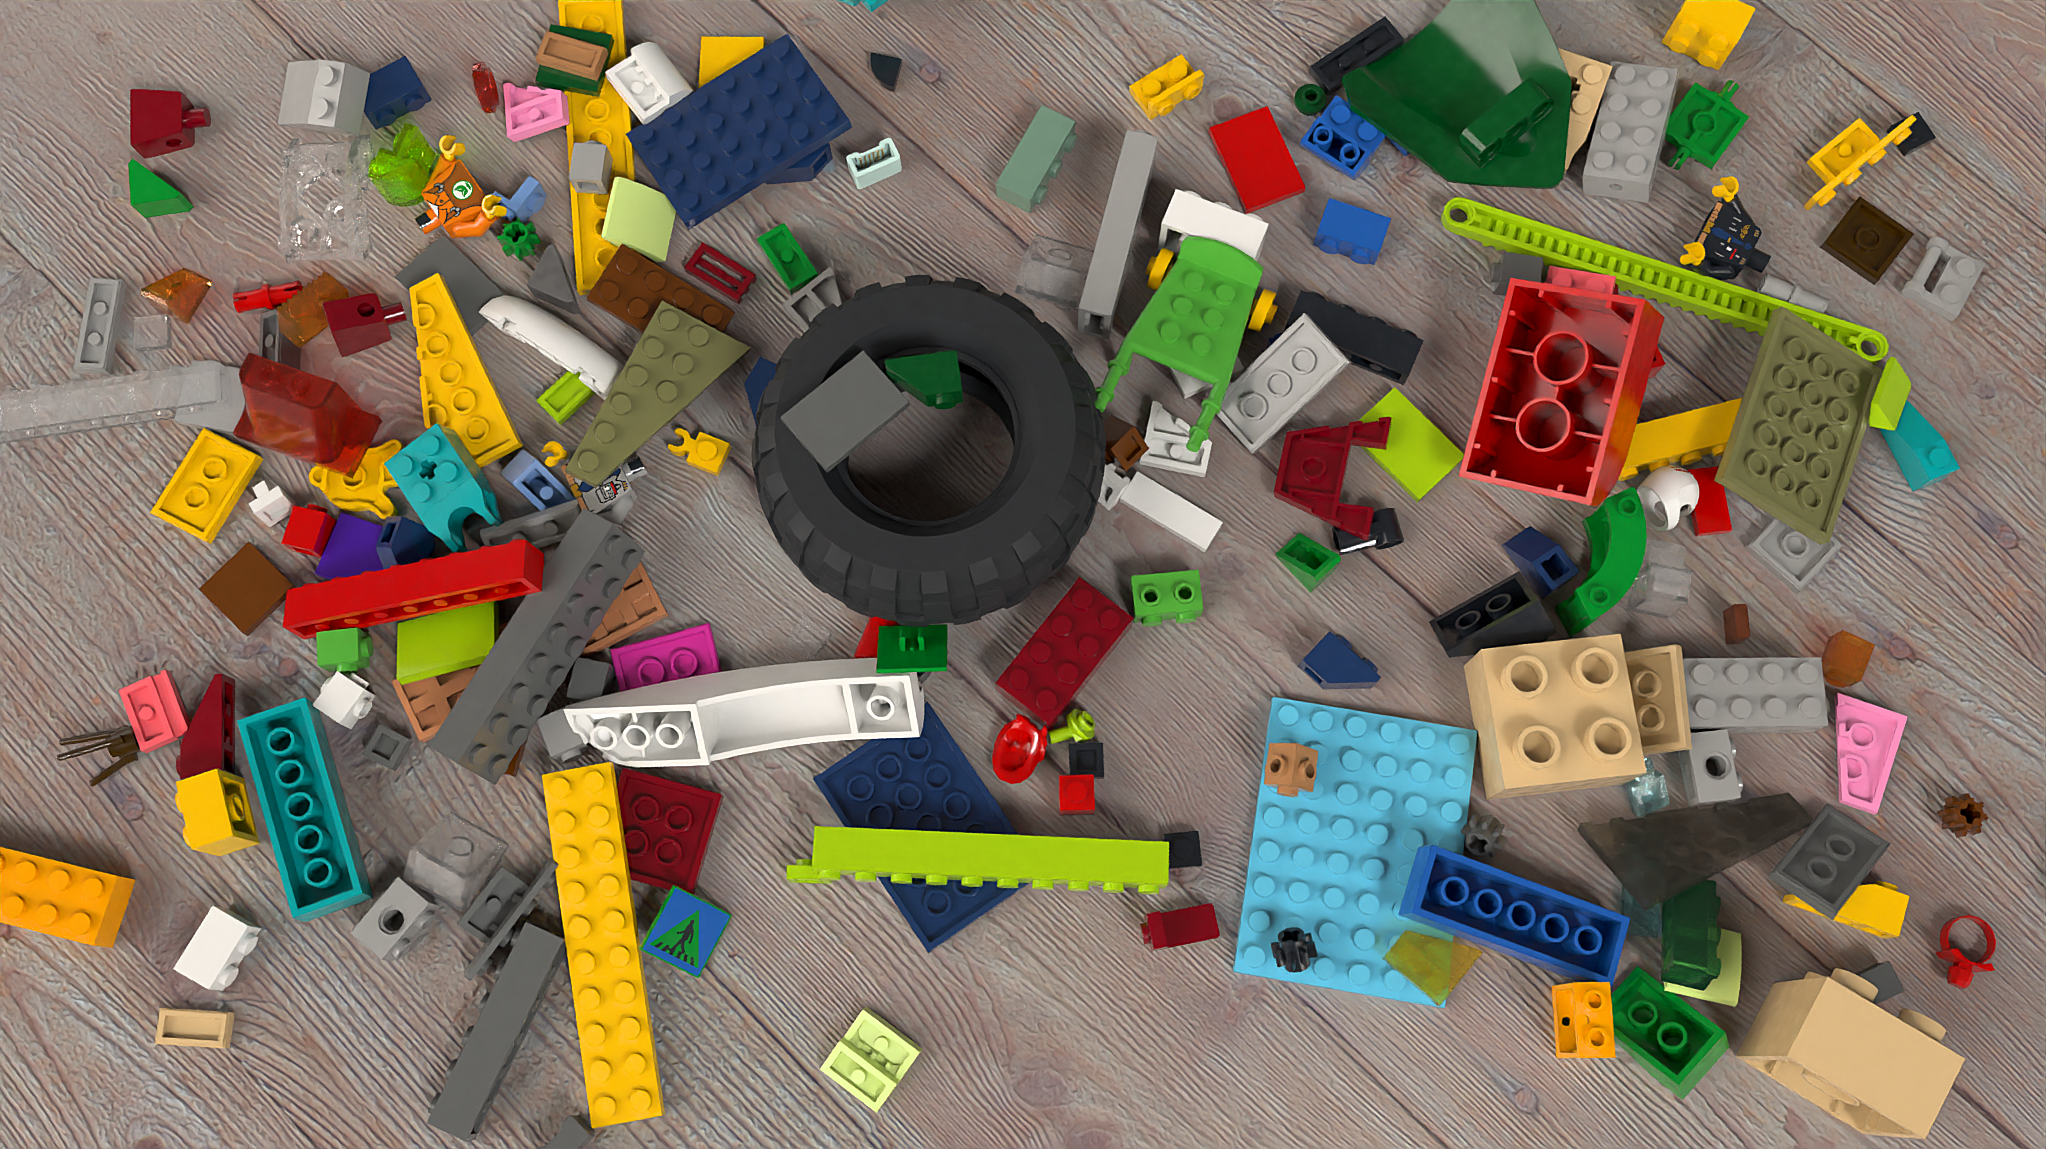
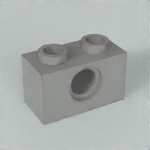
(1701, 786)
(376, 927)

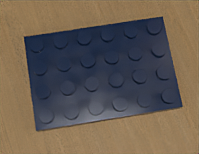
(739, 131)
(921, 787)

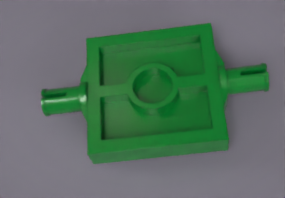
(1704, 125)

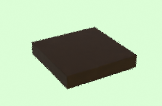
(1867, 240)

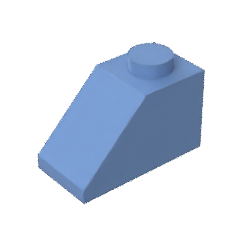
(535, 482)

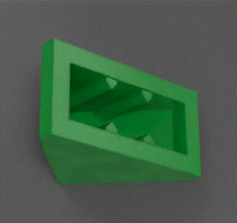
(153, 195)
(1308, 561)

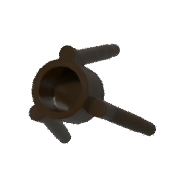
(119, 743)

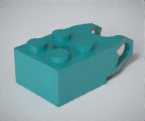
(443, 484)

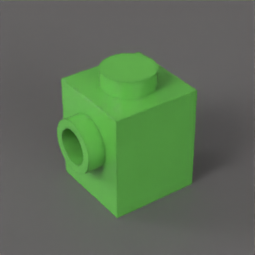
(344, 650)

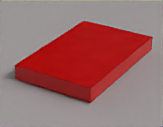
(1256, 160)

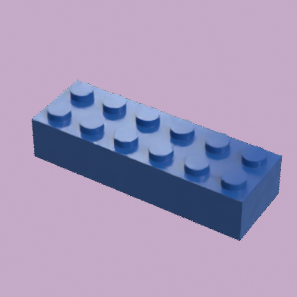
(1514, 916)

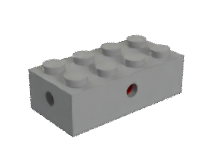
(1630, 131)
(1755, 694)

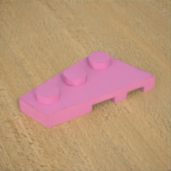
(1865, 750)

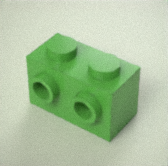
(1166, 597)

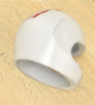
(1675, 489)

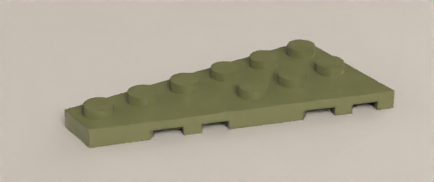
(660, 380)

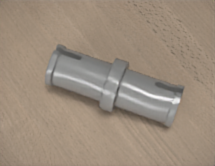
(1791, 293)

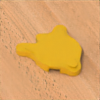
(368, 485)

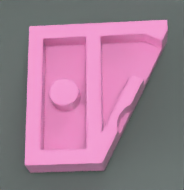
(533, 111)

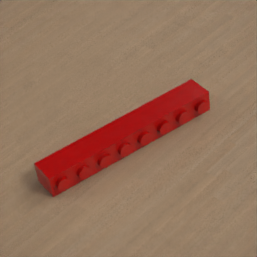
(415, 589)

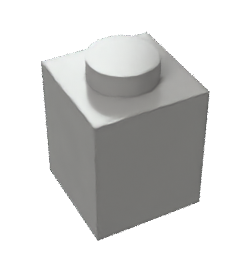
(590, 167)
(560, 738)

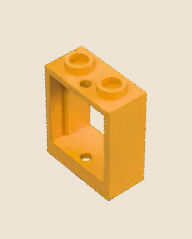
(1590, 1020)

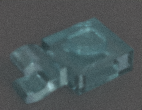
(1647, 791)

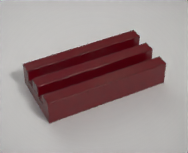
(742, 288)

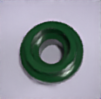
(1310, 107)

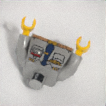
(612, 497)

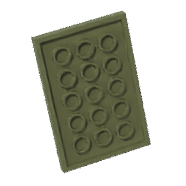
(1799, 426)

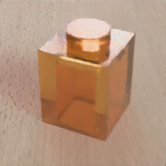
(1845, 659)

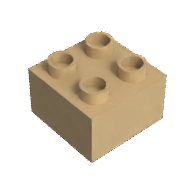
(1554, 716)
(1852, 1055)

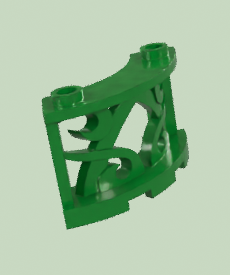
(1615, 556)

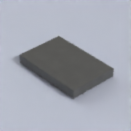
(465, 281)
(845, 411)
(1829, 861)

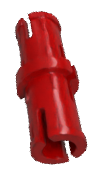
(265, 297)

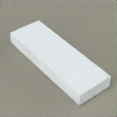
(1171, 511)

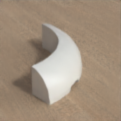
(555, 341)

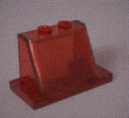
(303, 416)

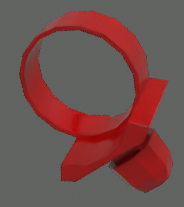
(1962, 971)

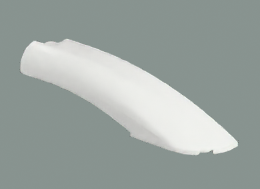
(750, 712)

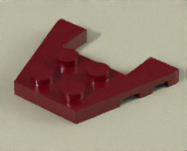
(1315, 471)

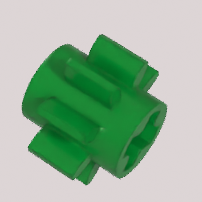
(519, 239)

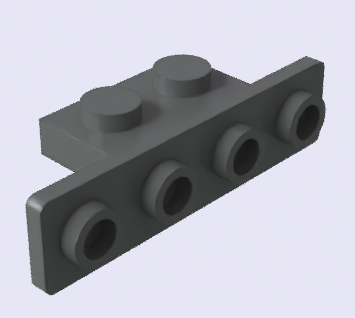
(498, 908)

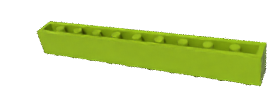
(990, 858)

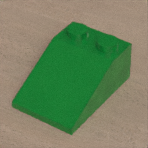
(1664, 1033)

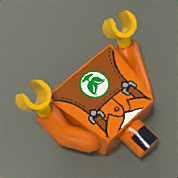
(456, 197)

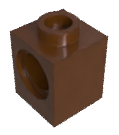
(1123, 443)

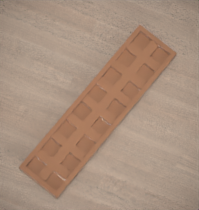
(432, 699)

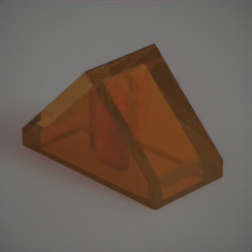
(177, 294)

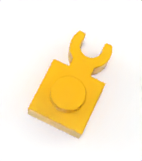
(703, 453)

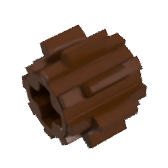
(1962, 815)

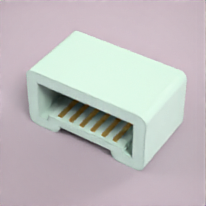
(874, 164)

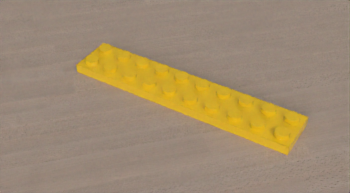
(600, 120)
(603, 945)

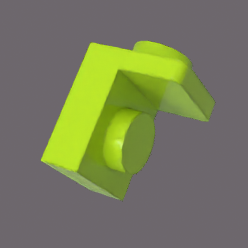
(803, 873)

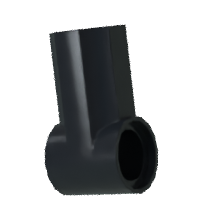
(1384, 534)

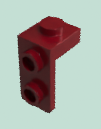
(1179, 927)

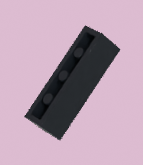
(1363, 340)

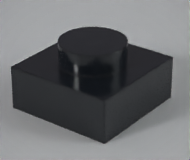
(1920, 135)
(1086, 759)
(1183, 849)

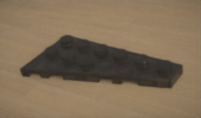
(1687, 845)

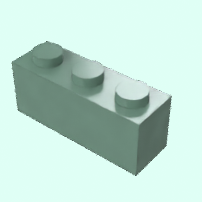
(1037, 159)

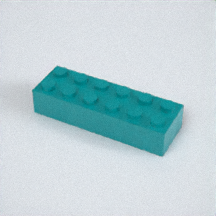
(304, 810)

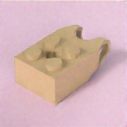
(1587, 87)

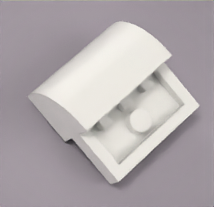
(648, 82)

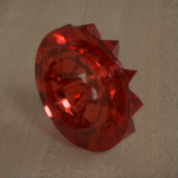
(485, 87)

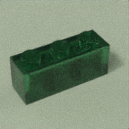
(1691, 937)

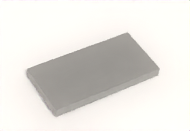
(1281, 383)

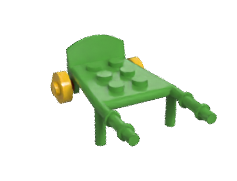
(1195, 320)

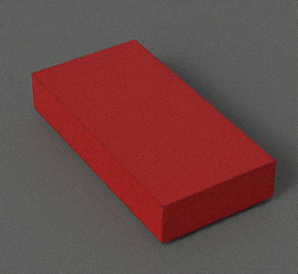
(1711, 512)

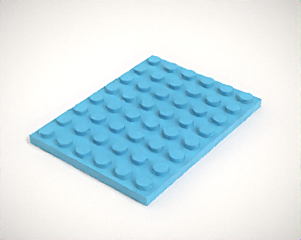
(1347, 849)

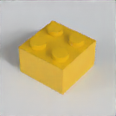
(1708, 29)
(216, 813)

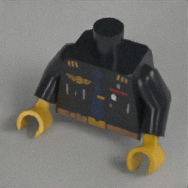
(1726, 238)

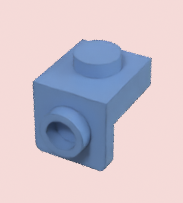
(525, 201)

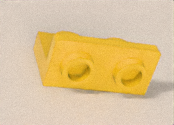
(1166, 87)

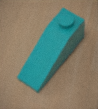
(1919, 449)

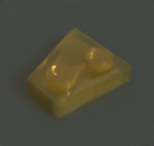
(1431, 963)

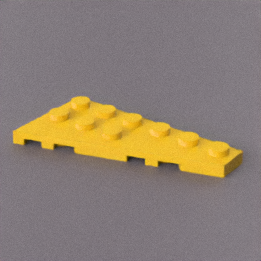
(454, 376)

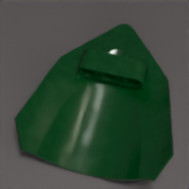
(1474, 96)

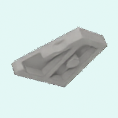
(813, 299)

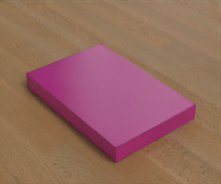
(666, 658)

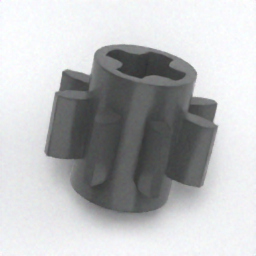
(1484, 835)

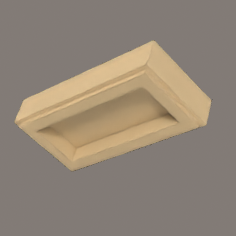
(194, 1028)

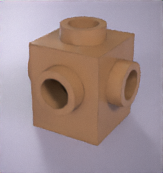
(1291, 768)

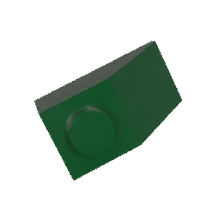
(929, 378)

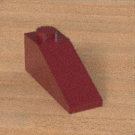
(211, 735)

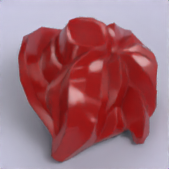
(1018, 749)

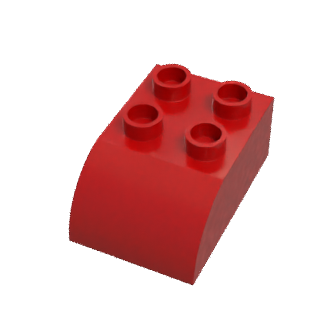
(1562, 391)

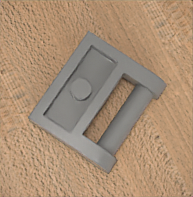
(1952, 283)

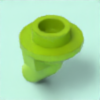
(1079, 727)

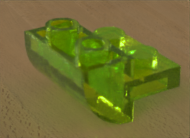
(404, 171)

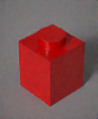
(308, 530)
(1076, 795)

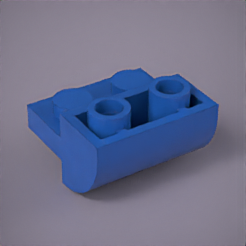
(1343, 139)

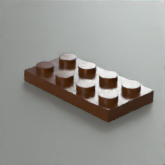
(635, 288)

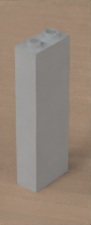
(1117, 234)

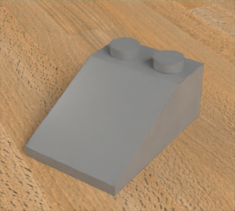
(324, 96)

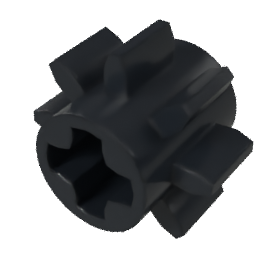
(1294, 949)

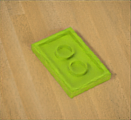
(1416, 449)
(446, 641)

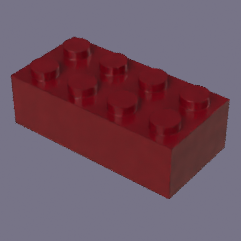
(1064, 654)

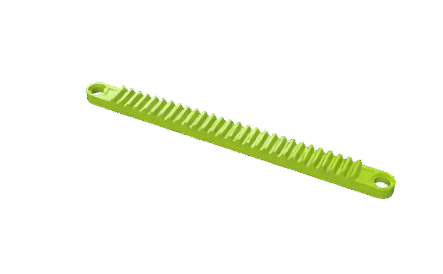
(1644, 274)

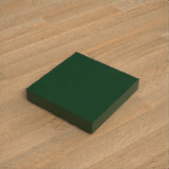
(565, 81)

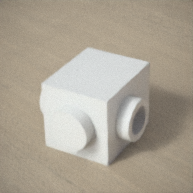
(345, 699)

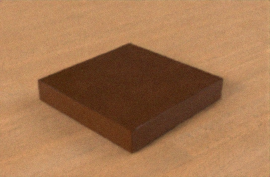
(247, 588)

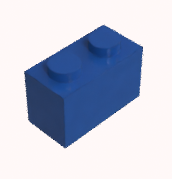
(1351, 232)

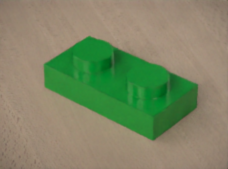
(787, 258)

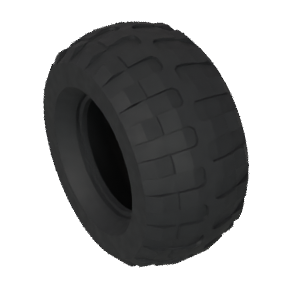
(957, 564)

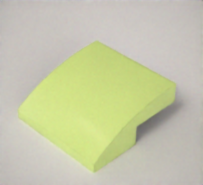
(639, 219)
(1727, 986)
(871, 1059)

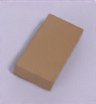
(571, 55)

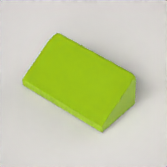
(1889, 396)

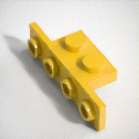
(1847, 153)

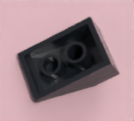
(1494, 618)

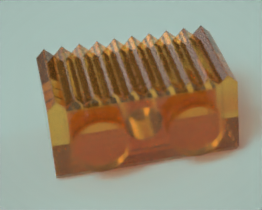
(304, 314)

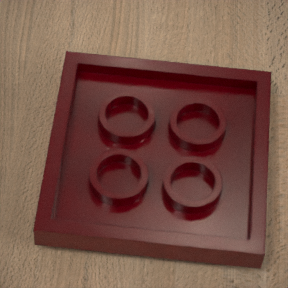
(666, 829)

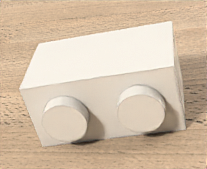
(218, 949)

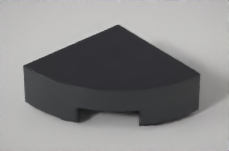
(886, 70)

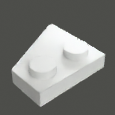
(1168, 442)

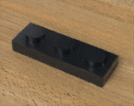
(1363, 49)

